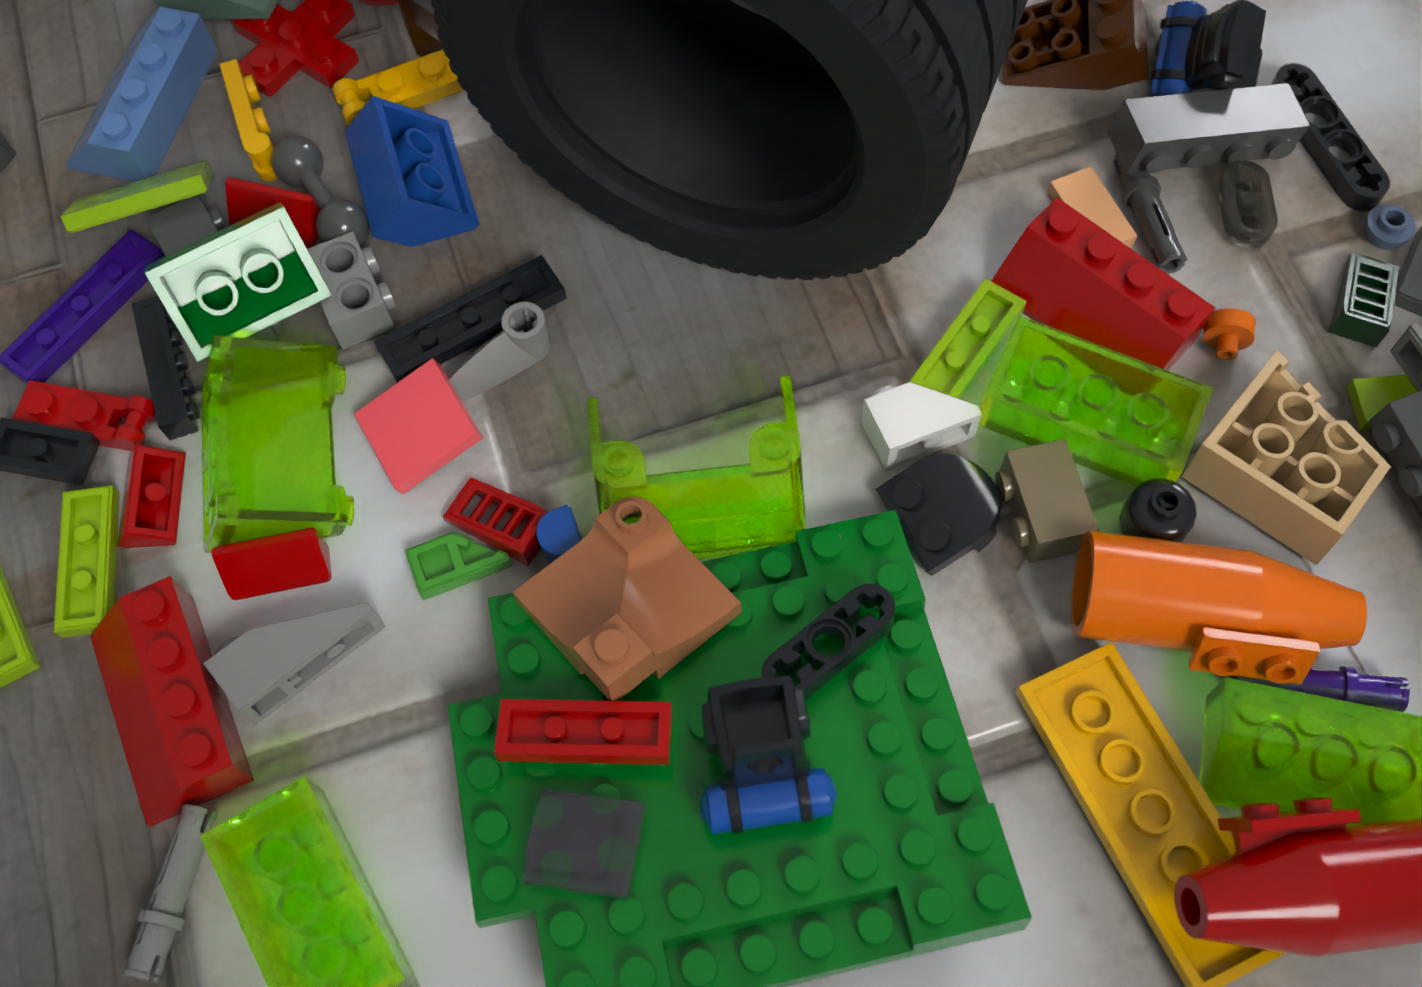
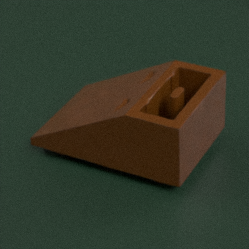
(1079, 45)

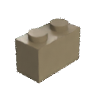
(1045, 500)

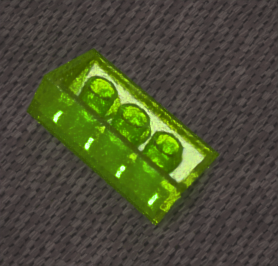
(1300, 745)

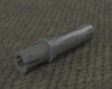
(1143, 195)

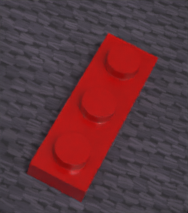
(584, 731)

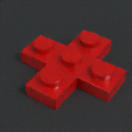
(298, 42)

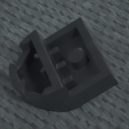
(944, 508)

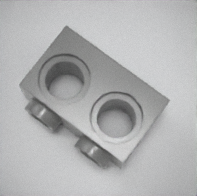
(352, 289)

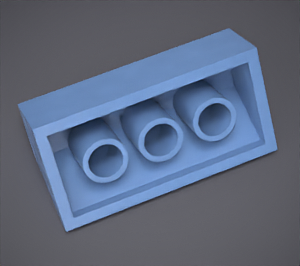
(146, 97)

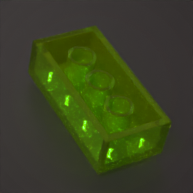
(1107, 405)
(304, 895)

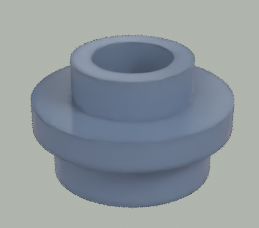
(1389, 226)

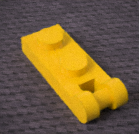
(406, 84)
(251, 121)

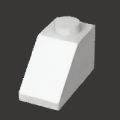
(915, 422)

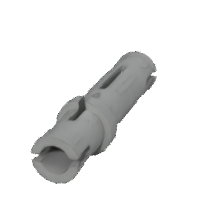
(169, 896)

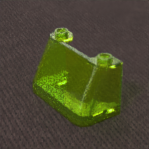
(270, 441)

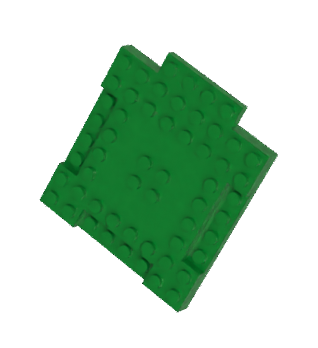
(890, 876)

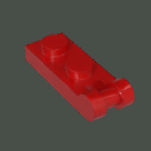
(87, 413)

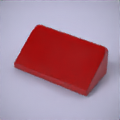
(249, 198)
(151, 497)
(273, 563)

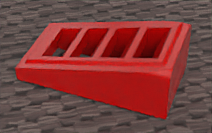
(521, 548)

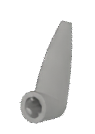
(508, 353)

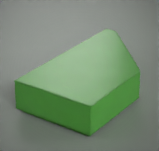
(451, 563)

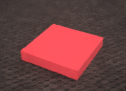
(418, 426)

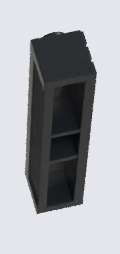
(166, 369)

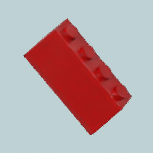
(1101, 289)
(167, 702)

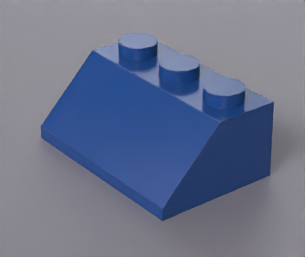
(409, 174)

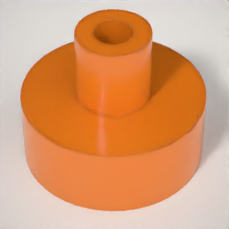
(1229, 331)

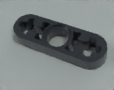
(868, 632)

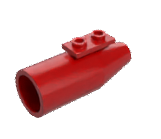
(1308, 882)

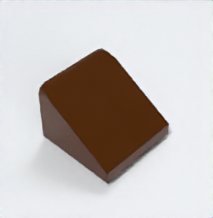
(420, 27)

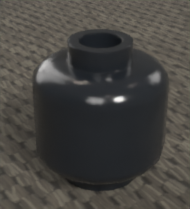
(1158, 511)

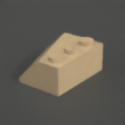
(1288, 463)

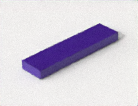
(81, 310)

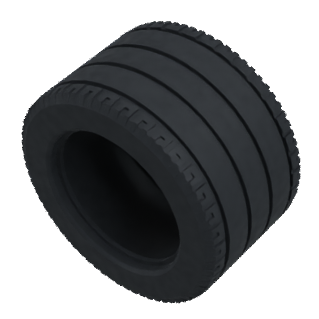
(740, 125)

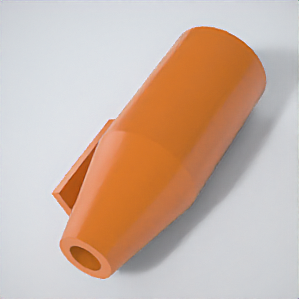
(1220, 603)

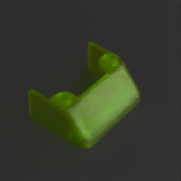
(720, 507)

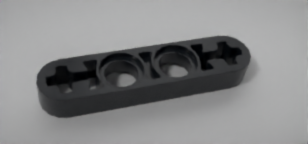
(1339, 133)

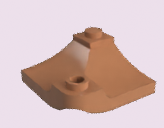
(627, 599)

